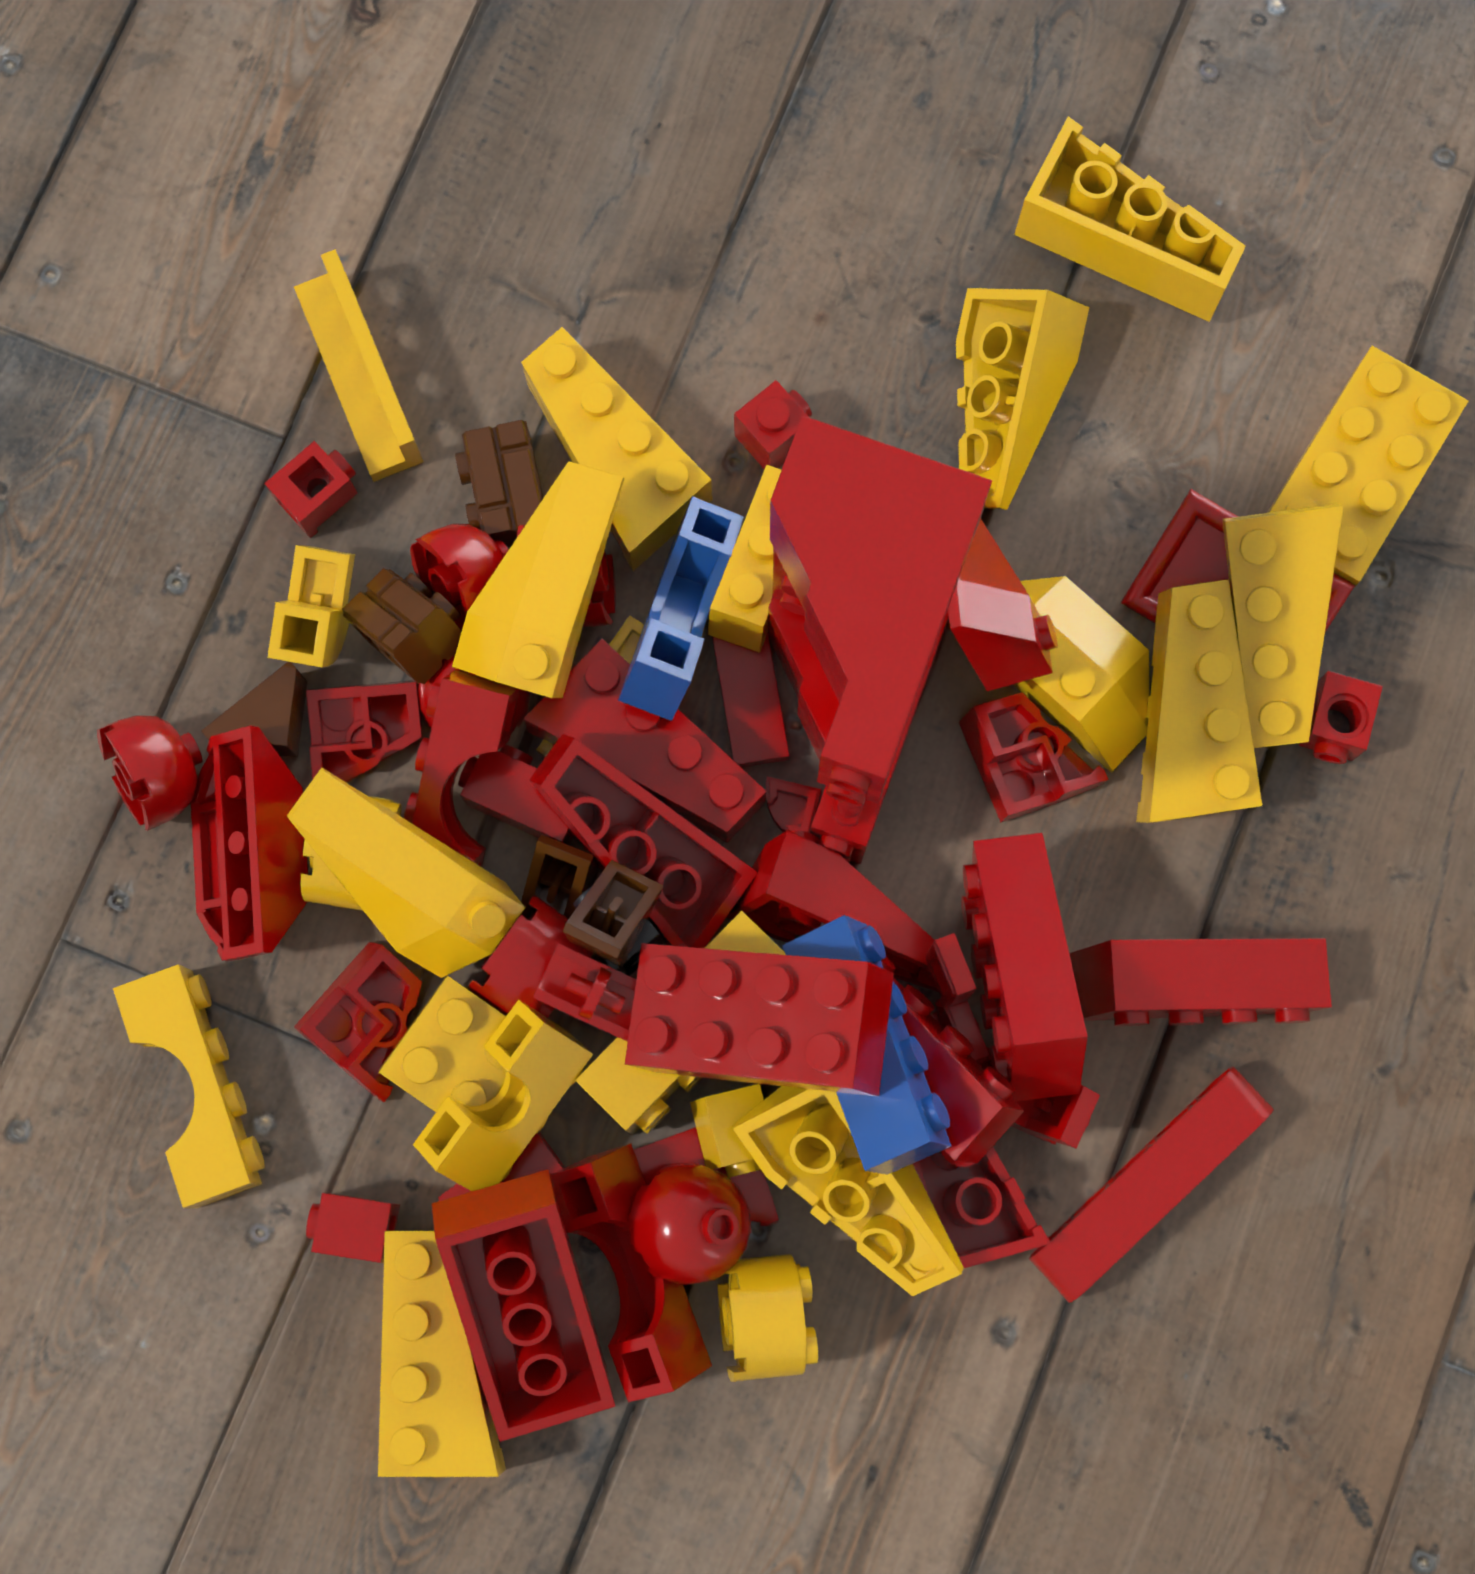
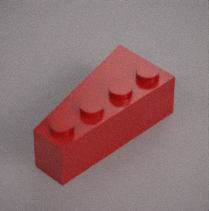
(660, 755)
(642, 833)
(1202, 979)

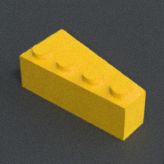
(615, 435)
(1280, 602)
(1197, 714)

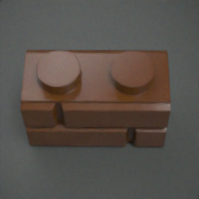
(502, 477)
(406, 623)

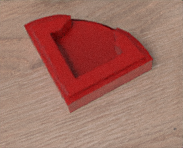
(791, 804)

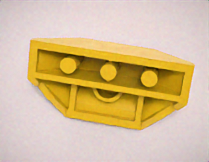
(1097, 673)

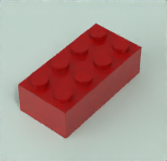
(1024, 967)
(760, 1018)
(522, 1304)

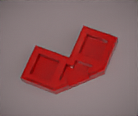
(955, 986)

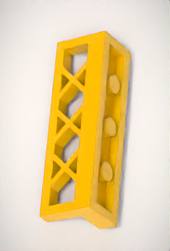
(357, 371)

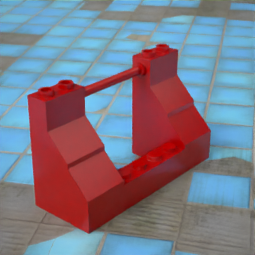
(860, 604)

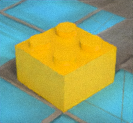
(445, 1050)

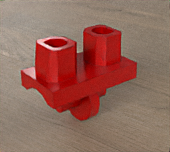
(588, 991)

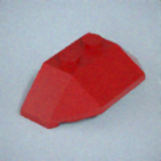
(246, 845)

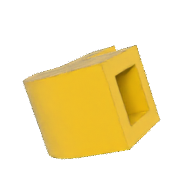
(311, 622)

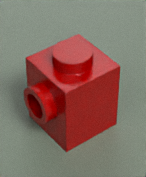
(769, 423)

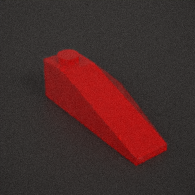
(998, 619)
(810, 885)

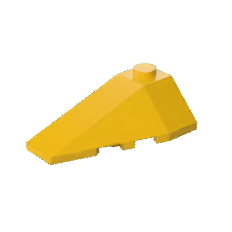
(1016, 365)
(537, 599)
(409, 884)
(806, 1144)

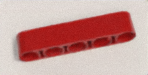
(1151, 1184)

